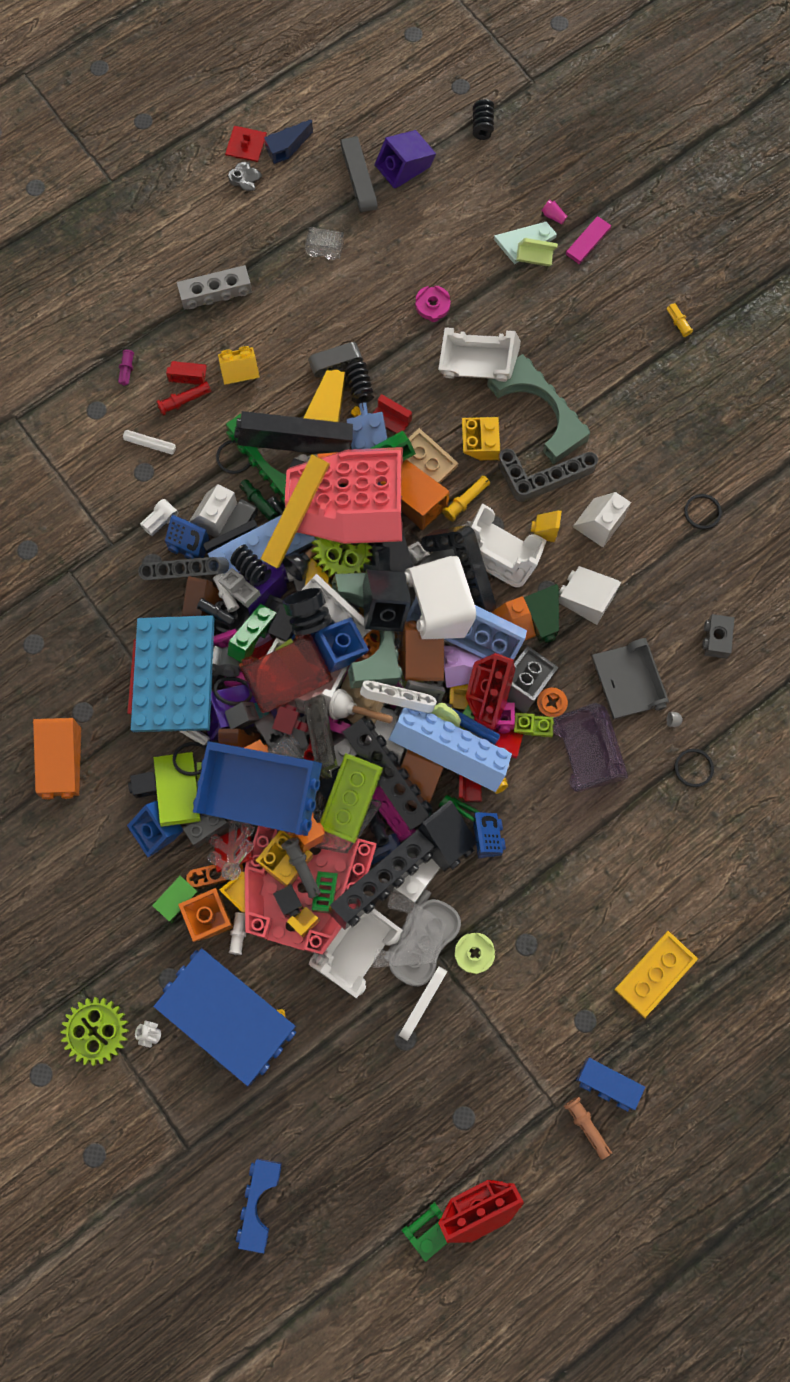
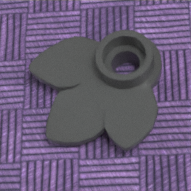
(244, 176)

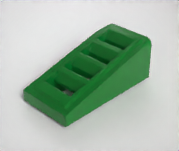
(324, 908)

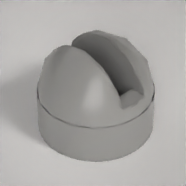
(674, 719)

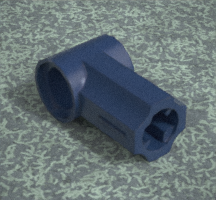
(383, 851)

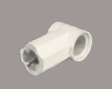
(159, 517)

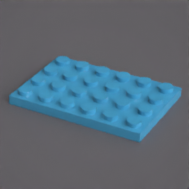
(173, 674)

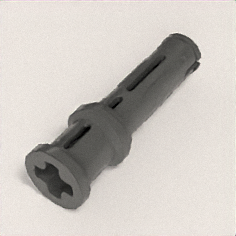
(297, 859)

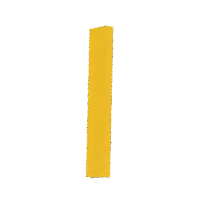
(295, 511)

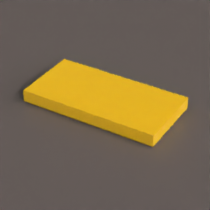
(656, 974)

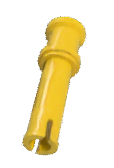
(460, 503)

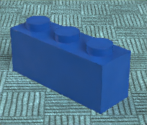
(610, 1084)

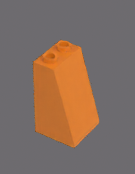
(421, 495)
(57, 757)

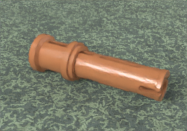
(582, 1119)

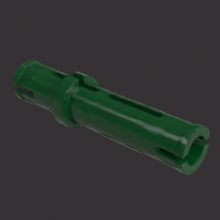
(254, 495)

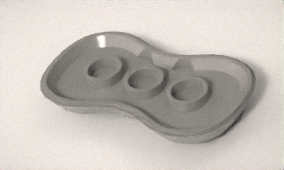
(420, 974)

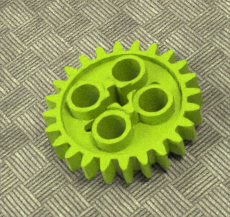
(358, 554)
(81, 1045)

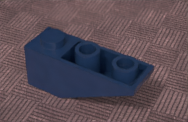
(286, 142)

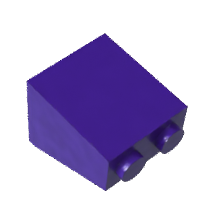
(404, 157)
(274, 586)
(217, 715)

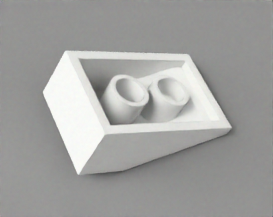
(417, 883)

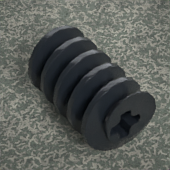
(483, 119)
(359, 383)
(250, 566)

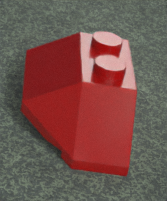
(490, 688)
(479, 1211)

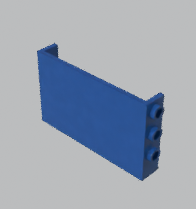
(258, 788)
(225, 1017)

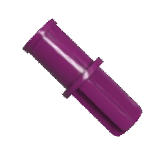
(126, 367)

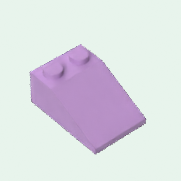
(458, 665)

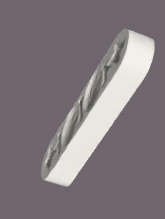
(380, 691)
(423, 1003)

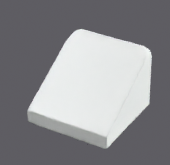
(417, 553)

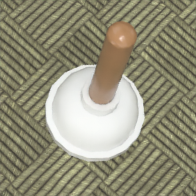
(343, 705)

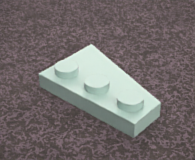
(509, 241)

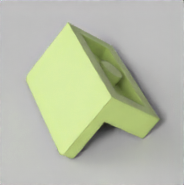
(535, 251)

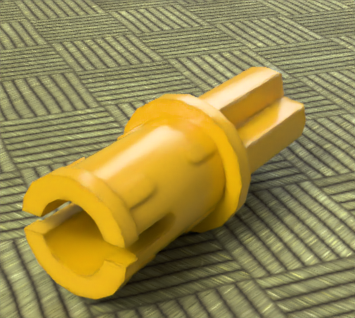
(679, 320)

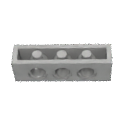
(220, 280)

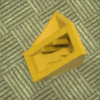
(235, 892)

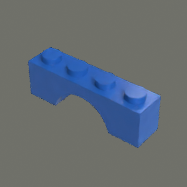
(254, 1233)

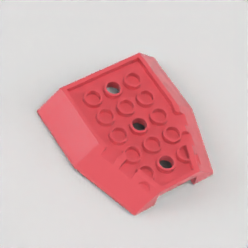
(361, 509)
(262, 911)

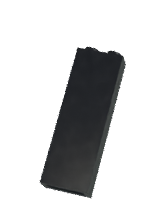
(292, 433)

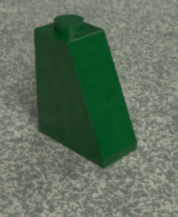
(545, 613)

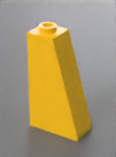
(328, 398)

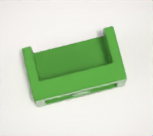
(174, 895)

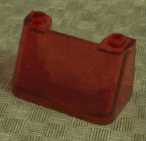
(285, 673)

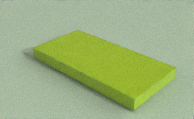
(175, 790)
(350, 797)

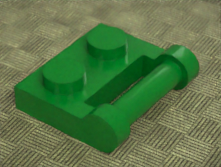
(432, 1239)

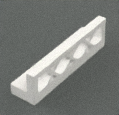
(337, 606)

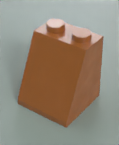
(420, 657)
(423, 773)

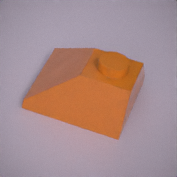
(518, 613)
(205, 915)

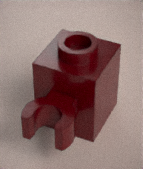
(287, 720)

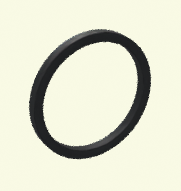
(224, 469)
(703, 496)
(230, 679)
(179, 749)
(704, 754)

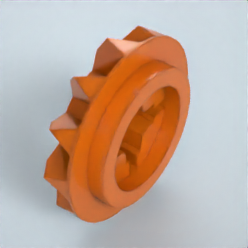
(553, 694)

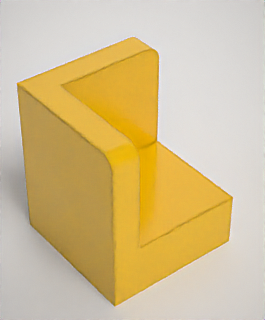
(457, 697)
(304, 921)

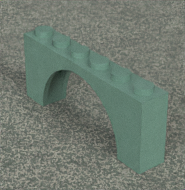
(570, 430)
(383, 664)

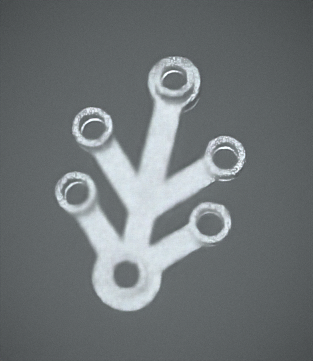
(231, 868)

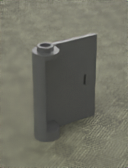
(633, 677)

